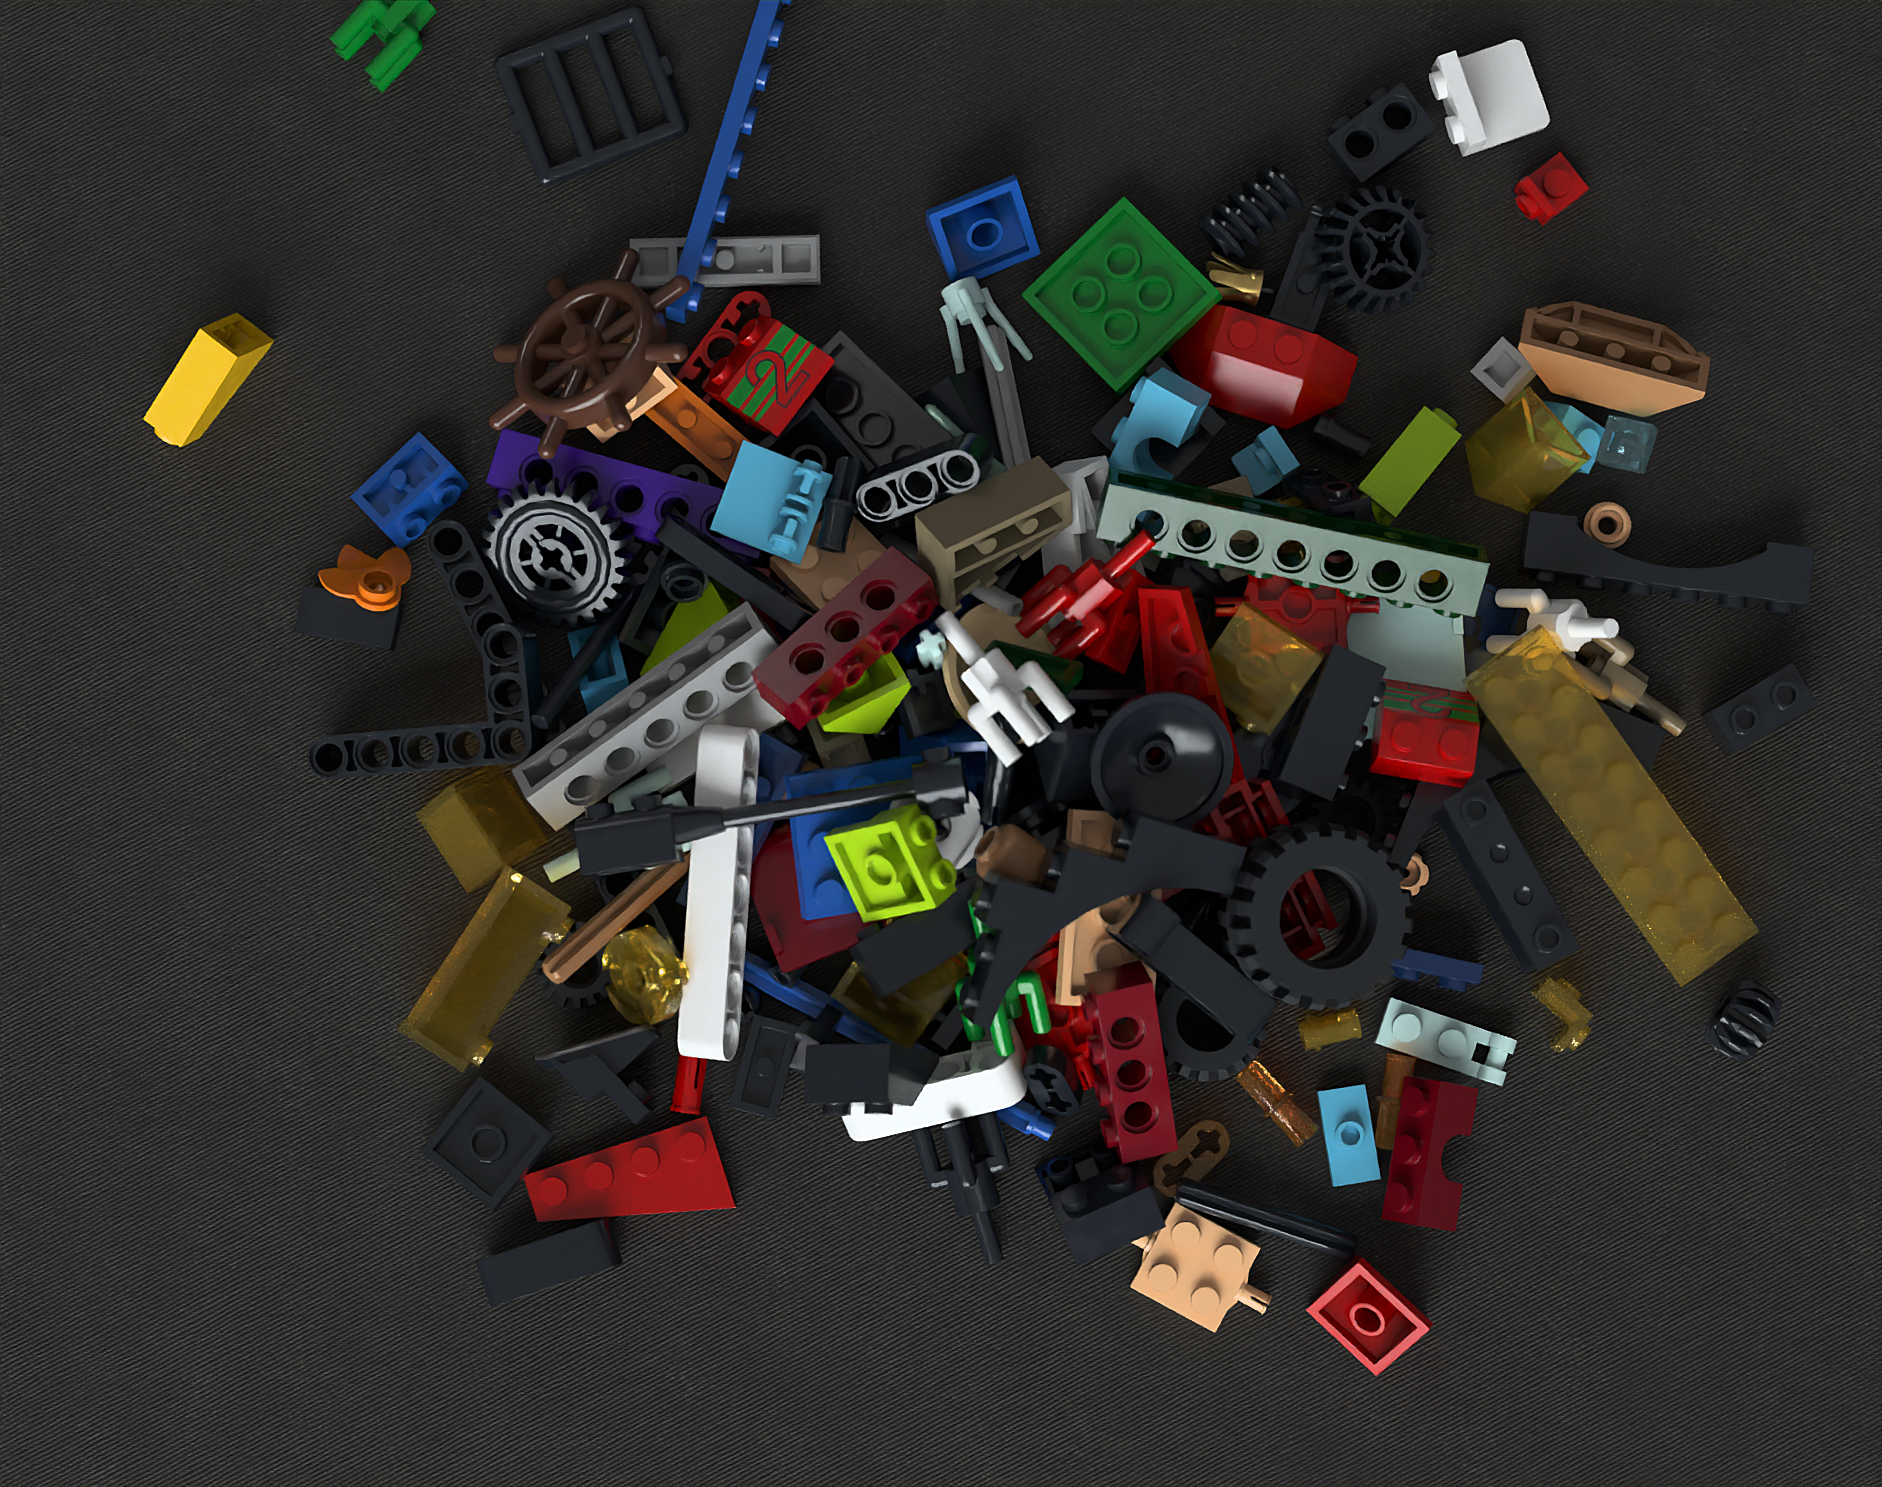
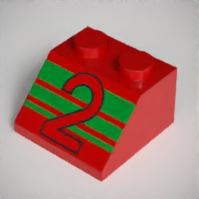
(767, 375)
(1425, 734)

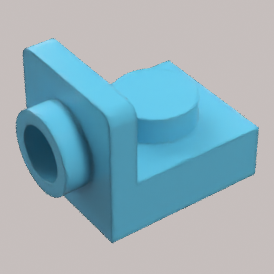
(1265, 461)

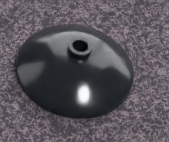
(1186, 775)

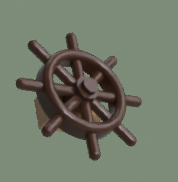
(604, 368)

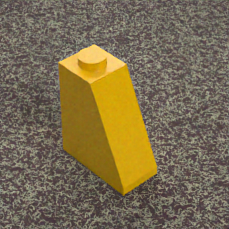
(206, 378)

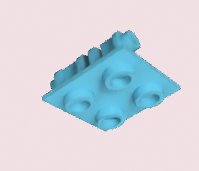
(771, 502)

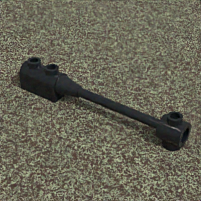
(655, 831)

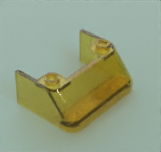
(486, 969)

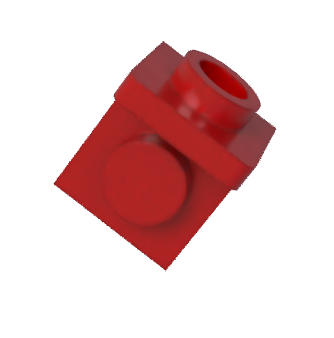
(1549, 190)

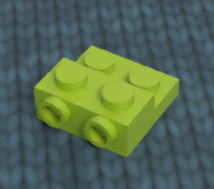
(892, 863)

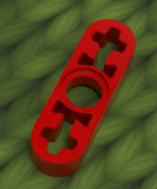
(731, 315)

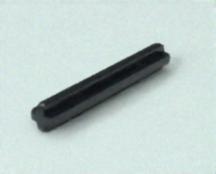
(1266, 1218)

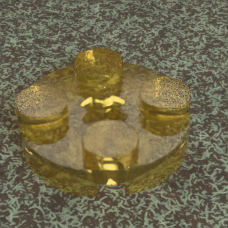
(647, 955)

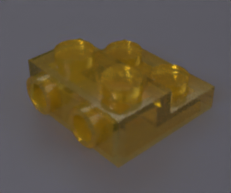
(1261, 668)

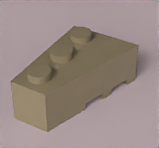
(988, 526)

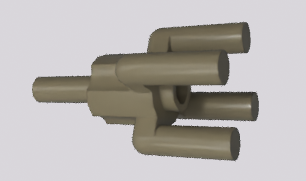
(1619, 683)

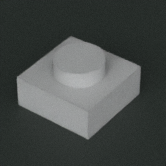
(1504, 371)

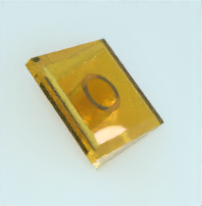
(1522, 454)
(481, 826)

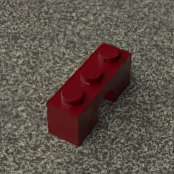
(1426, 1120)

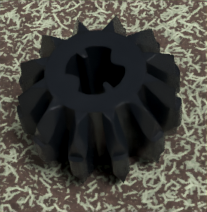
(1743, 1020)

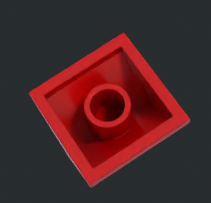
(1368, 1315)

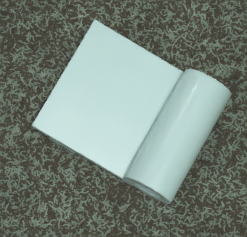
(1411, 644)

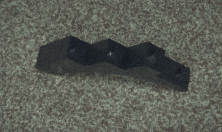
(1495, 762)
(1077, 878)

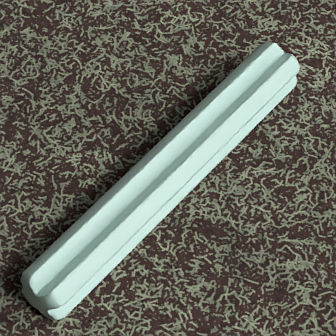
(931, 651)

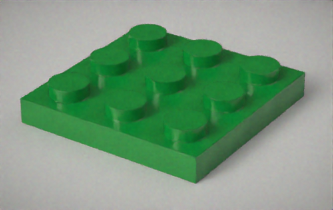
(1121, 296)

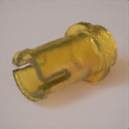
(1329, 1029)

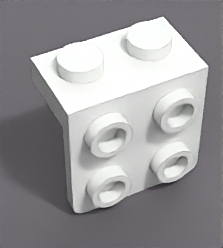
(1488, 96)

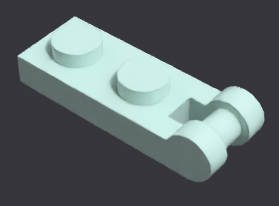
(1443, 1040)

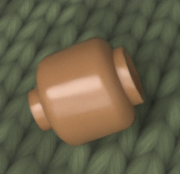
(1010, 852)

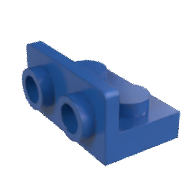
(410, 491)

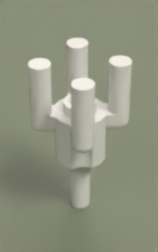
(1562, 618)
(1001, 689)

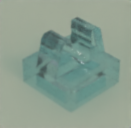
(1626, 444)

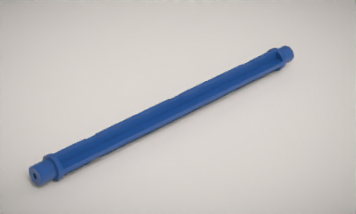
(812, 1001)

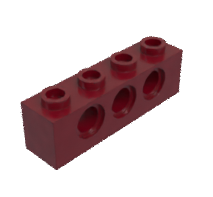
(852, 613)
(1150, 1125)

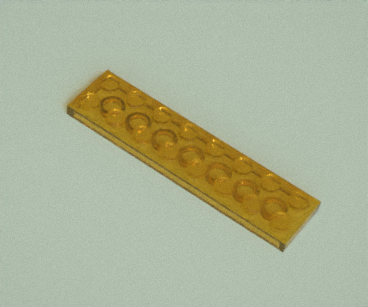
(1610, 805)

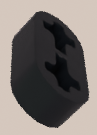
(1053, 1080)

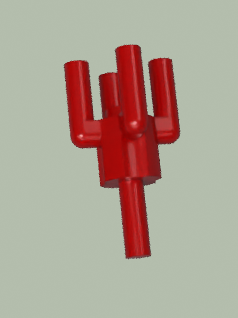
(1079, 597)

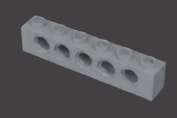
(647, 718)

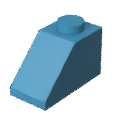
(607, 674)

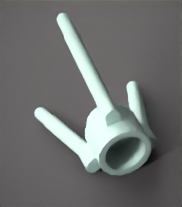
(968, 304)

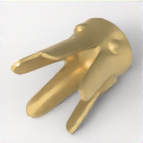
(1245, 282)

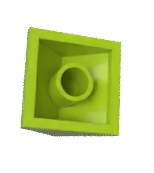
(868, 702)

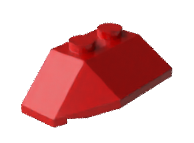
(1263, 367)

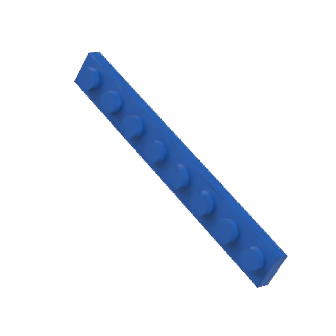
(726, 158)

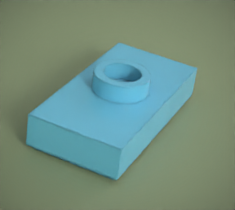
(1348, 1135)

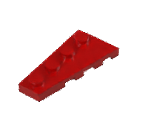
(1178, 654)
(647, 1175)

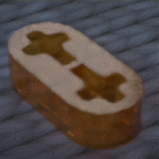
(1186, 1144)

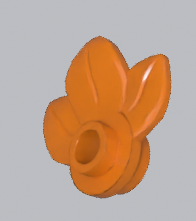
(367, 580)

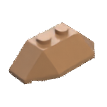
(1612, 358)

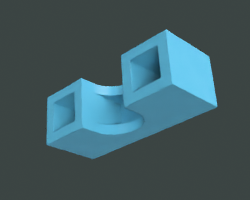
(1163, 409)

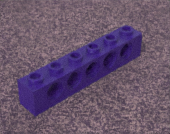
(518, 459)

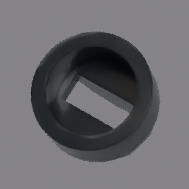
(754, 1000)

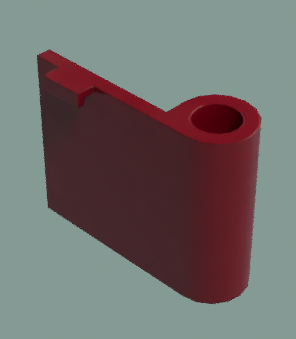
(776, 897)

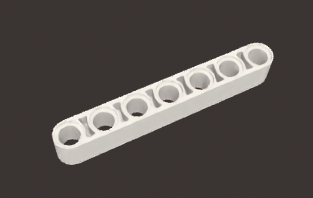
(718, 897)

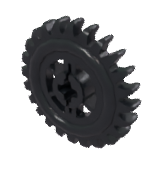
(578, 532)

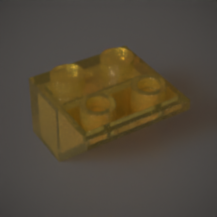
(910, 1010)

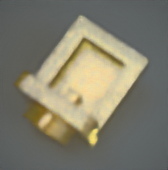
(1563, 1002)

